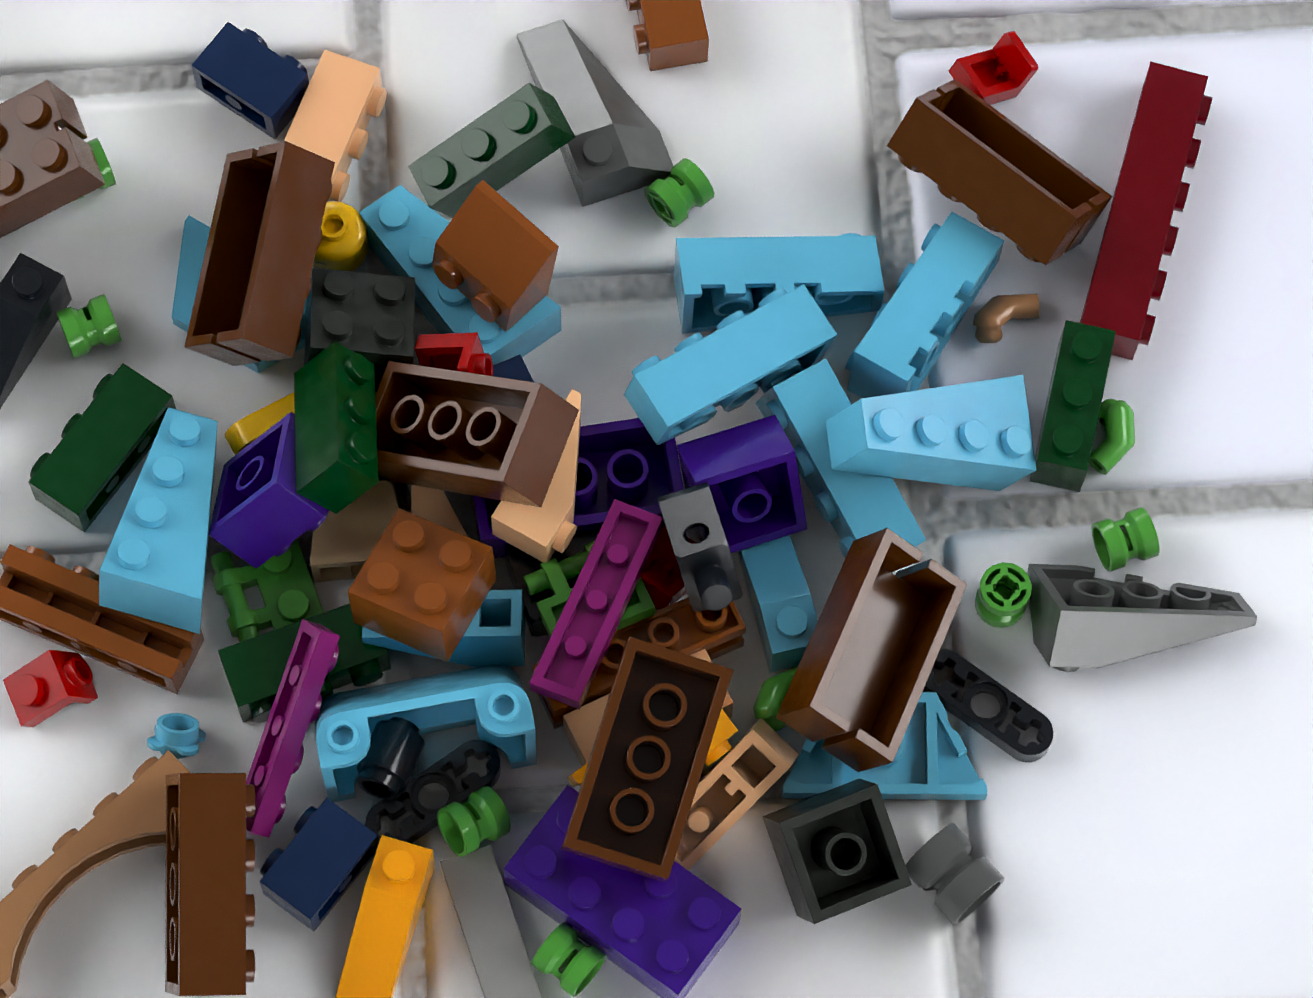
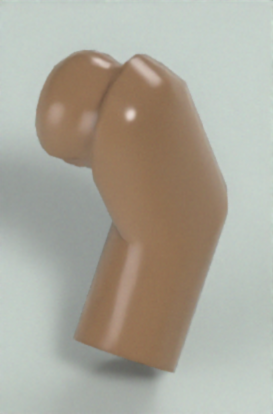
(1000, 311)

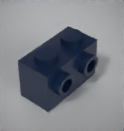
(251, 79)
(318, 863)

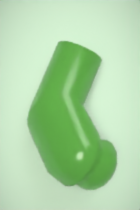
(1120, 435)
(771, 697)

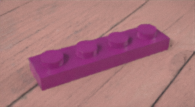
(596, 604)
(292, 711)

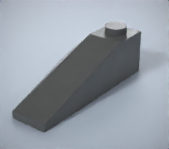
(614, 139)
(1106, 622)

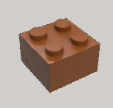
(422, 585)

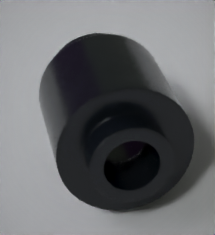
(391, 758)

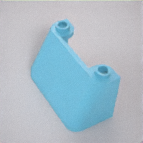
(478, 695)

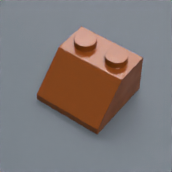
(495, 257)

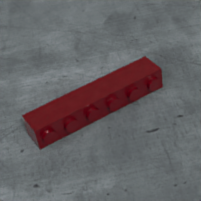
(1143, 206)

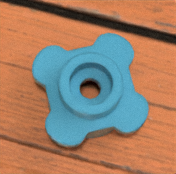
(177, 734)

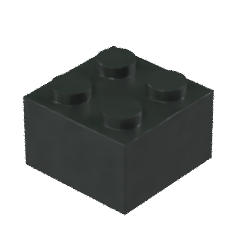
(363, 314)
(837, 850)

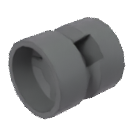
(947, 867)

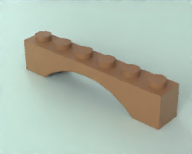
(119, 827)

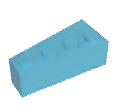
(404, 239)
(737, 272)
(924, 309)
(730, 363)
(939, 435)
(848, 500)
(163, 536)

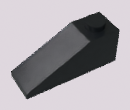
(27, 315)

